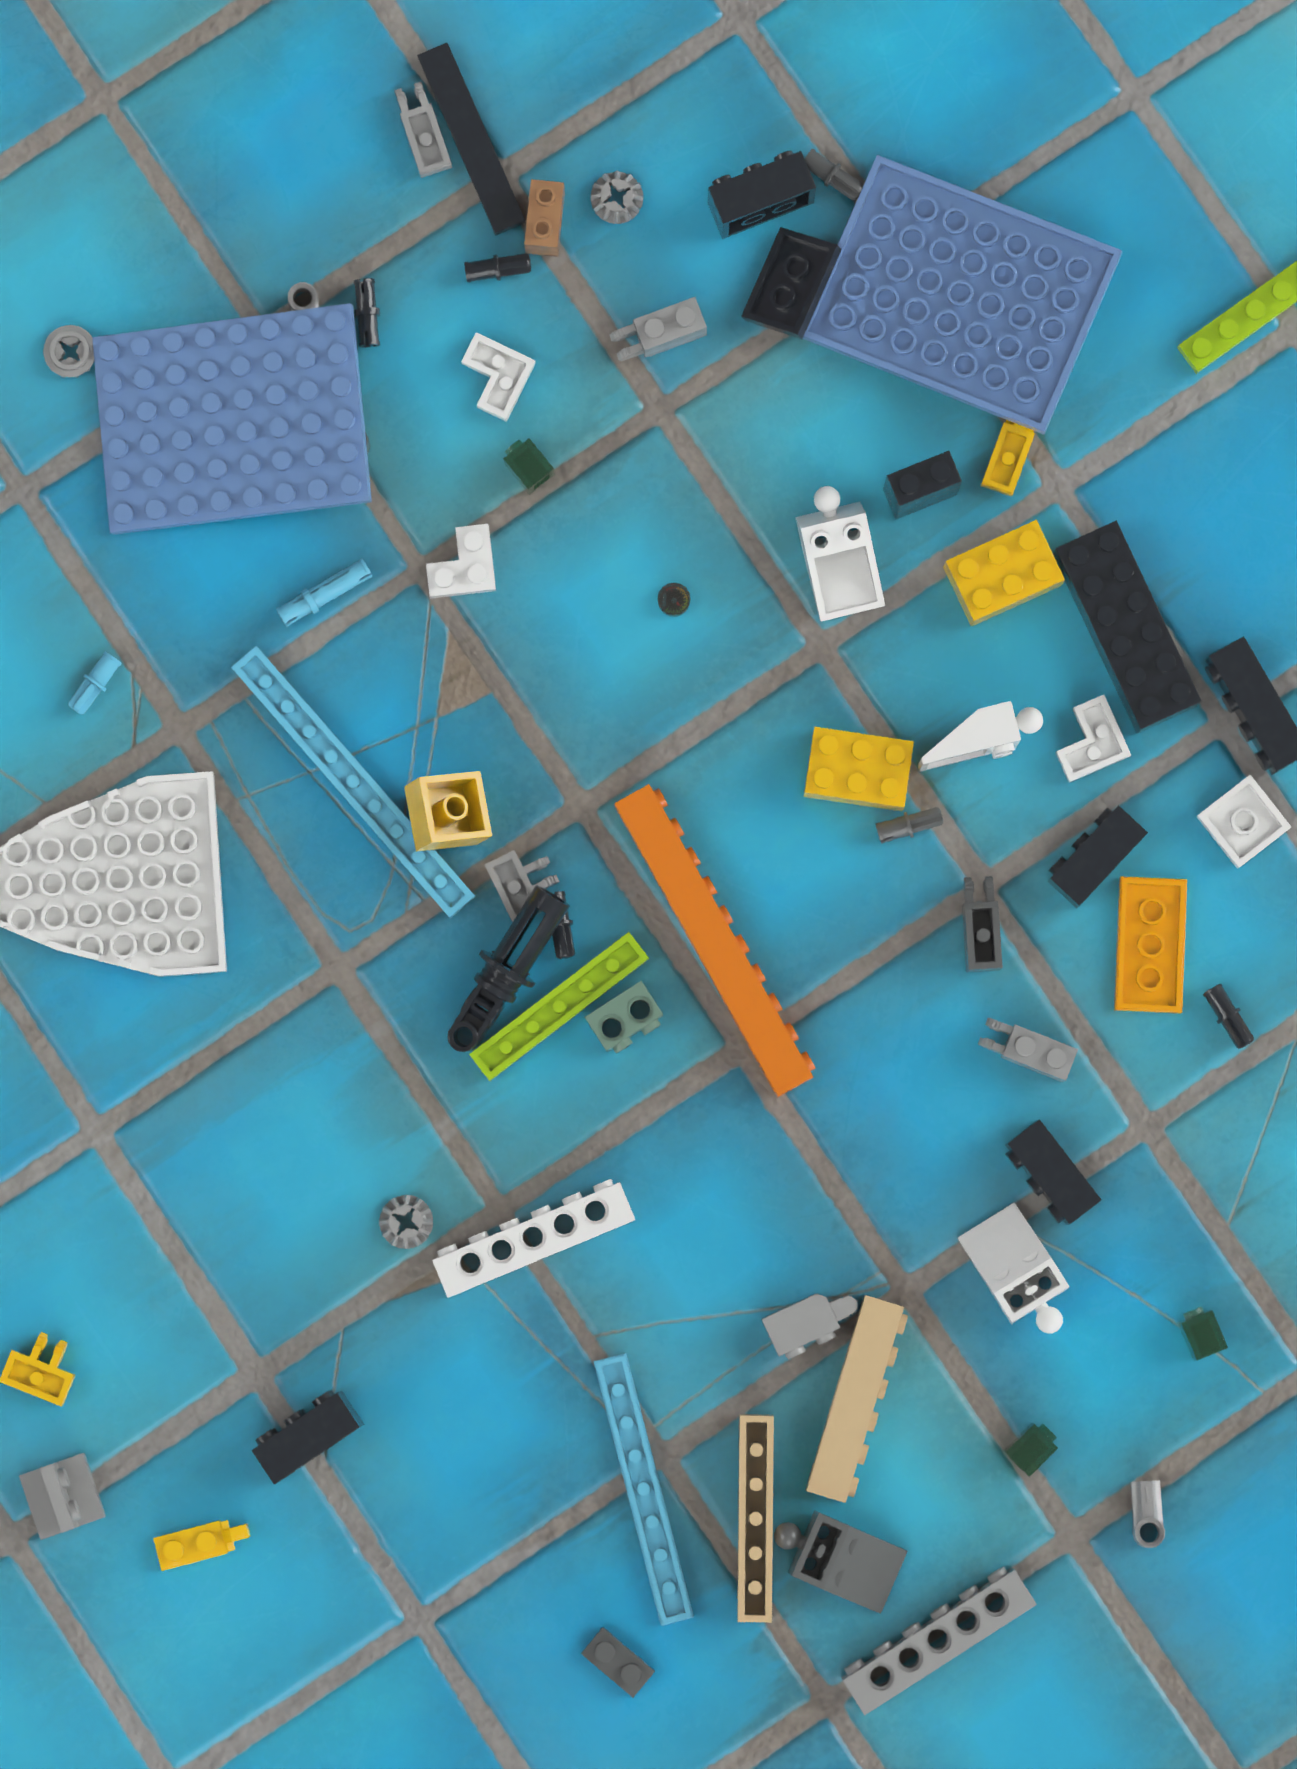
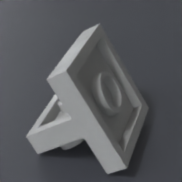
(62, 1496)

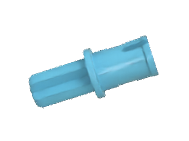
(94, 683)

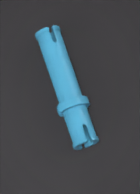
(319, 595)

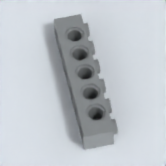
(1015, 1603)

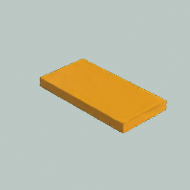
(1150, 945)

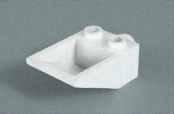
(843, 562)
(985, 732)
(1012, 1263)

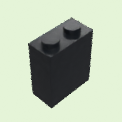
(922, 485)

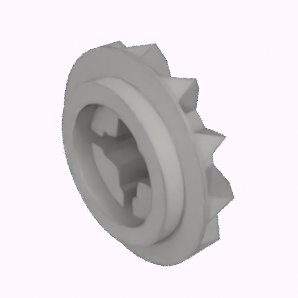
(611, 211)
(54, 353)
(421, 1217)

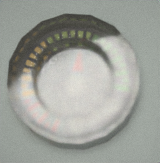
(674, 599)

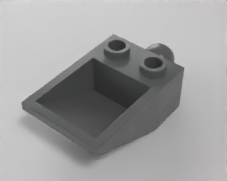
(846, 1560)

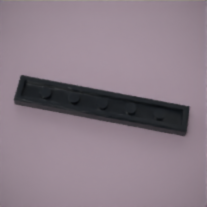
(471, 139)

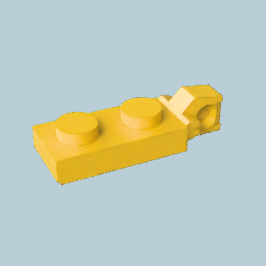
(1008, 458)
(198, 1543)

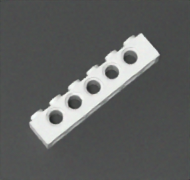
(457, 1280)

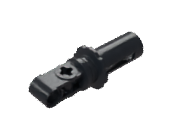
(499, 978)

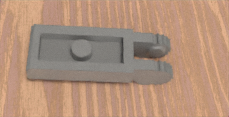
(423, 133)

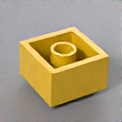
(448, 811)

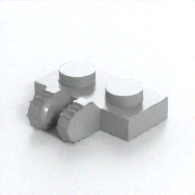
(512, 880)

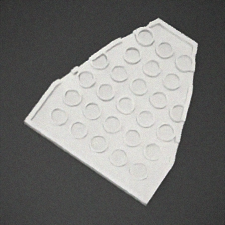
(124, 878)

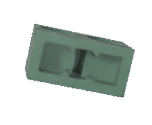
(619, 1010)

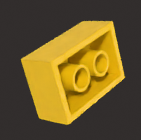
(1003, 573)
(858, 769)

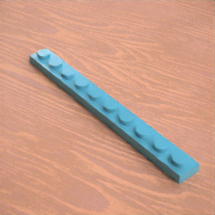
(351, 780)

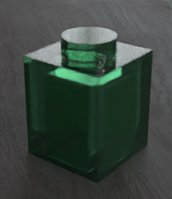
(528, 465)
(1202, 1333)
(1032, 1448)

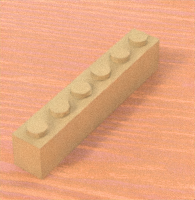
(855, 1399)
(755, 1518)

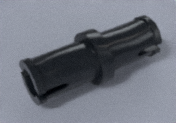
(366, 313)

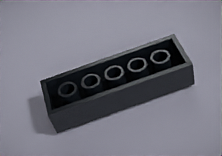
(1126, 627)

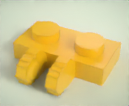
(36, 1376)

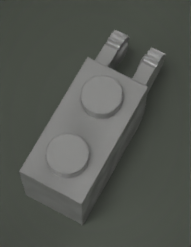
(662, 330)
(1032, 1050)
(807, 1321)

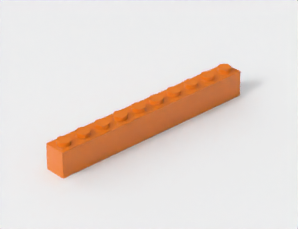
(714, 941)

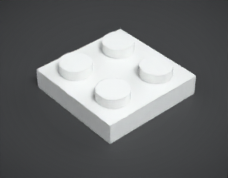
(1243, 821)

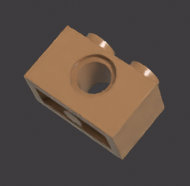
(544, 217)

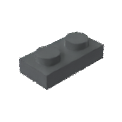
(618, 1662)

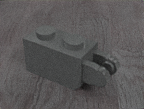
(981, 929)

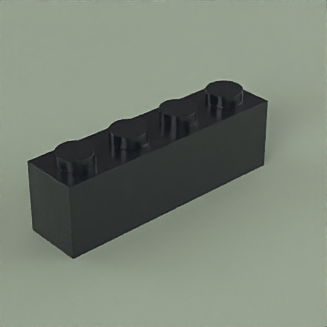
(1255, 703)

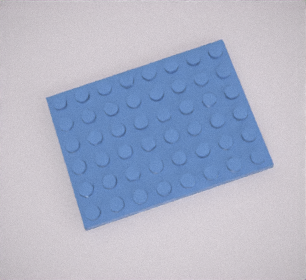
(962, 294)
(231, 419)

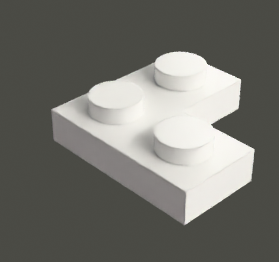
(506, 370)
(472, 571)
(1101, 745)

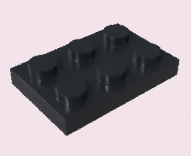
(791, 283)

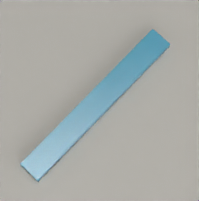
(643, 1489)

